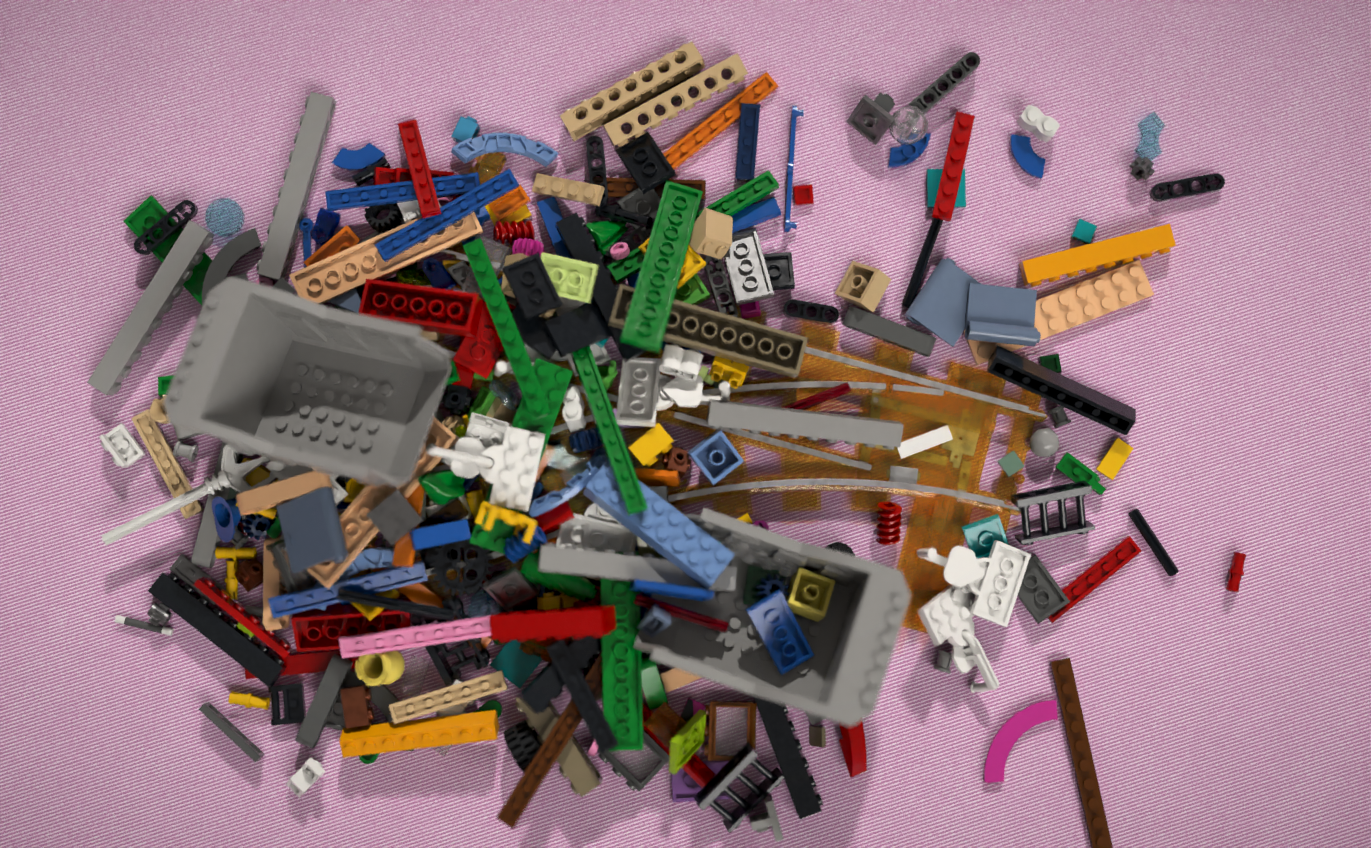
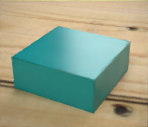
(1083, 231)

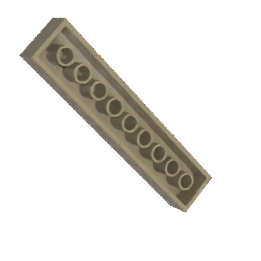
(723, 335)

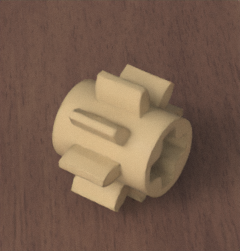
(453, 422)

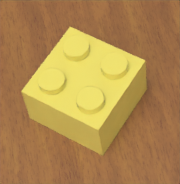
(809, 594)

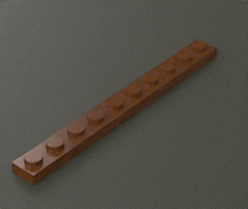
(547, 753)
(1081, 753)

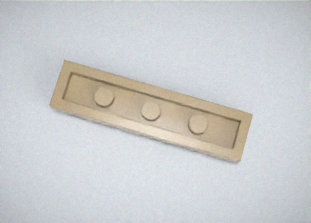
(568, 189)

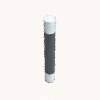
(143, 625)

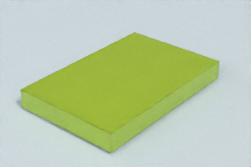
(687, 741)

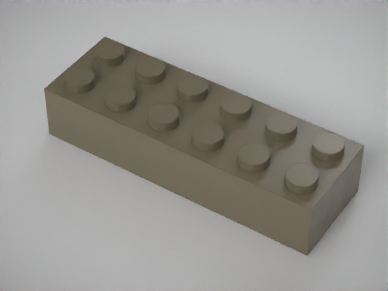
(573, 759)

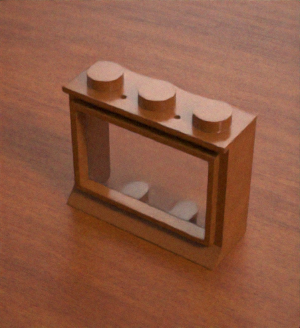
(729, 728)

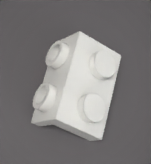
(122, 446)

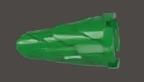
(567, 584)

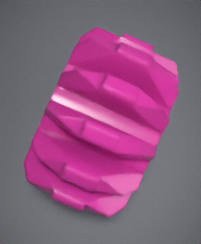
(527, 247)

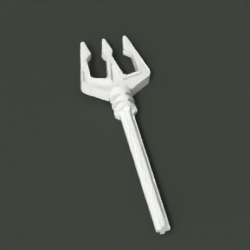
(231, 475)

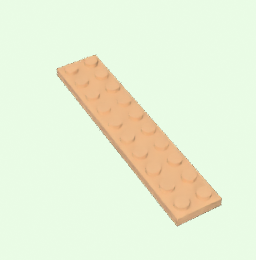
(363, 261)
(1079, 305)
(356, 525)

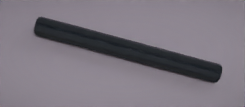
(922, 262)
(395, 604)

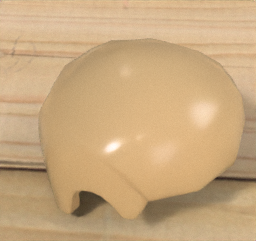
(158, 411)

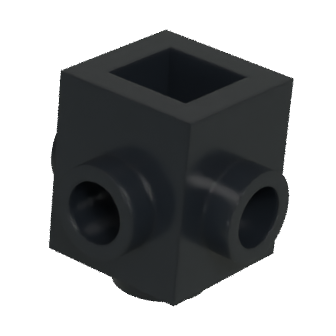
(457, 399)

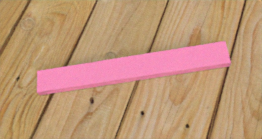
(415, 636)

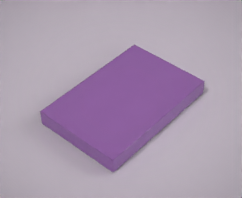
(685, 788)

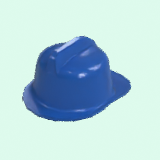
(226, 517)

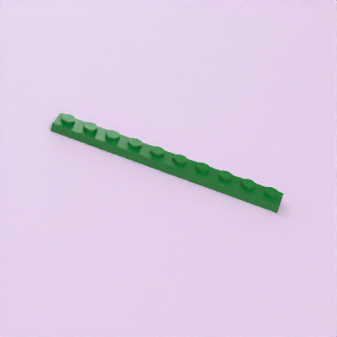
(727, 205)
(507, 329)
(609, 431)

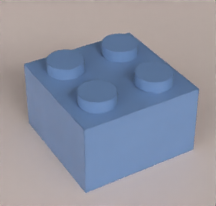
(715, 456)

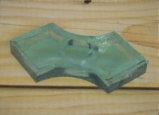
(1150, 131)
(561, 459)

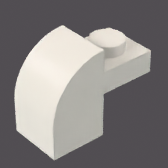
(305, 777)

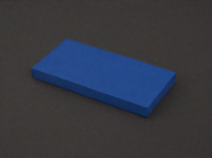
(671, 590)
(780, 632)

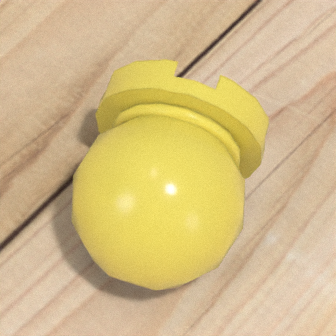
(380, 667)

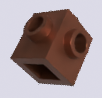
(677, 460)
(250, 574)

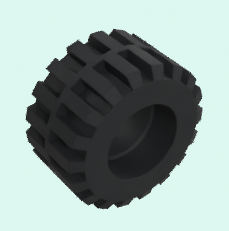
(522, 743)

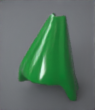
(606, 233)
(442, 486)

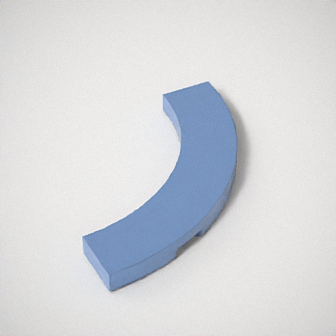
(504, 142)
(573, 486)
(368, 558)

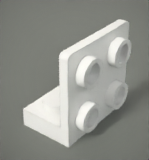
(486, 430)

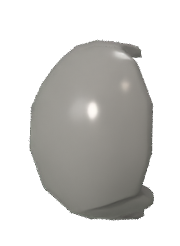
(1044, 442)

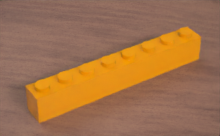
(1097, 254)
(419, 733)

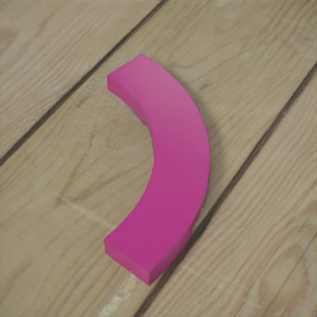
(1011, 732)

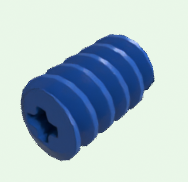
(517, 549)

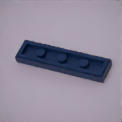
(747, 142)

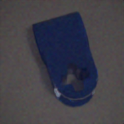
(325, 223)
(440, 277)

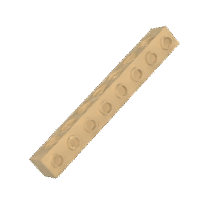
(732, 64)
(628, 99)

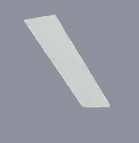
(924, 441)

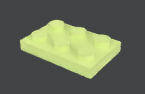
(571, 277)

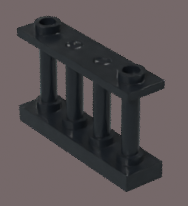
(1042, 498)
(731, 771)

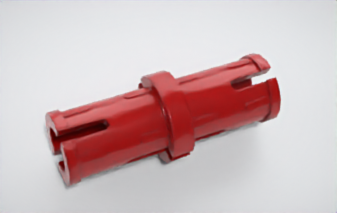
(1236, 572)

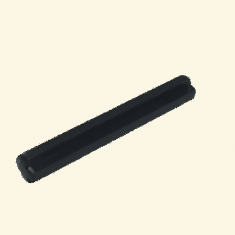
(1153, 542)

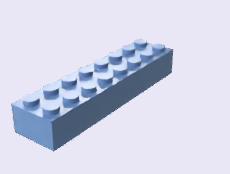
(663, 529)

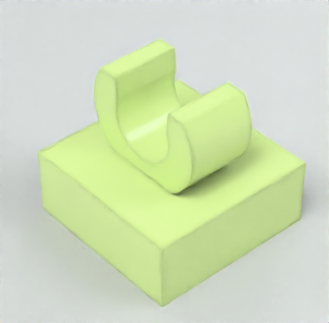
(704, 375)

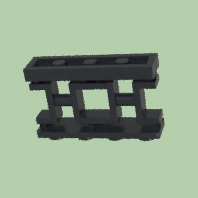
(439, 652)

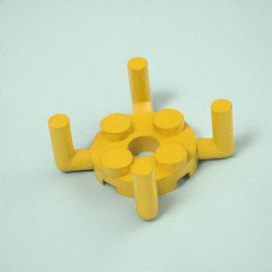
(508, 516)

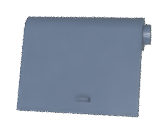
(943, 302)
(1001, 315)
(312, 530)

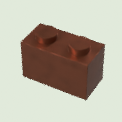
(357, 706)

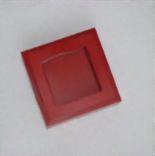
(803, 195)

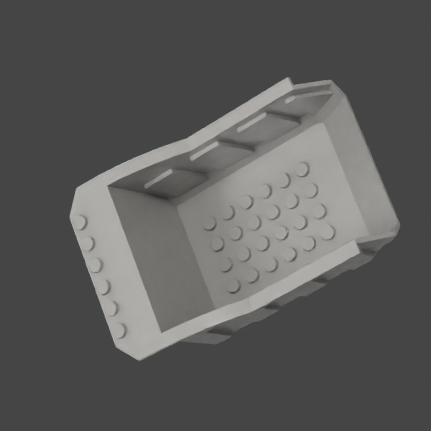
(308, 384)
(848, 644)

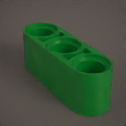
(652, 684)

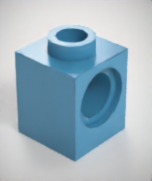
(465, 129)

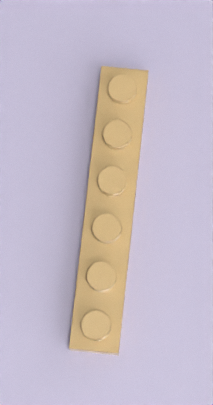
(165, 461)
(448, 696)

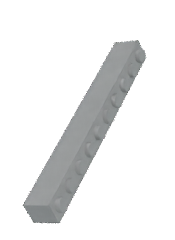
(296, 187)
(151, 308)
(804, 423)
(623, 567)

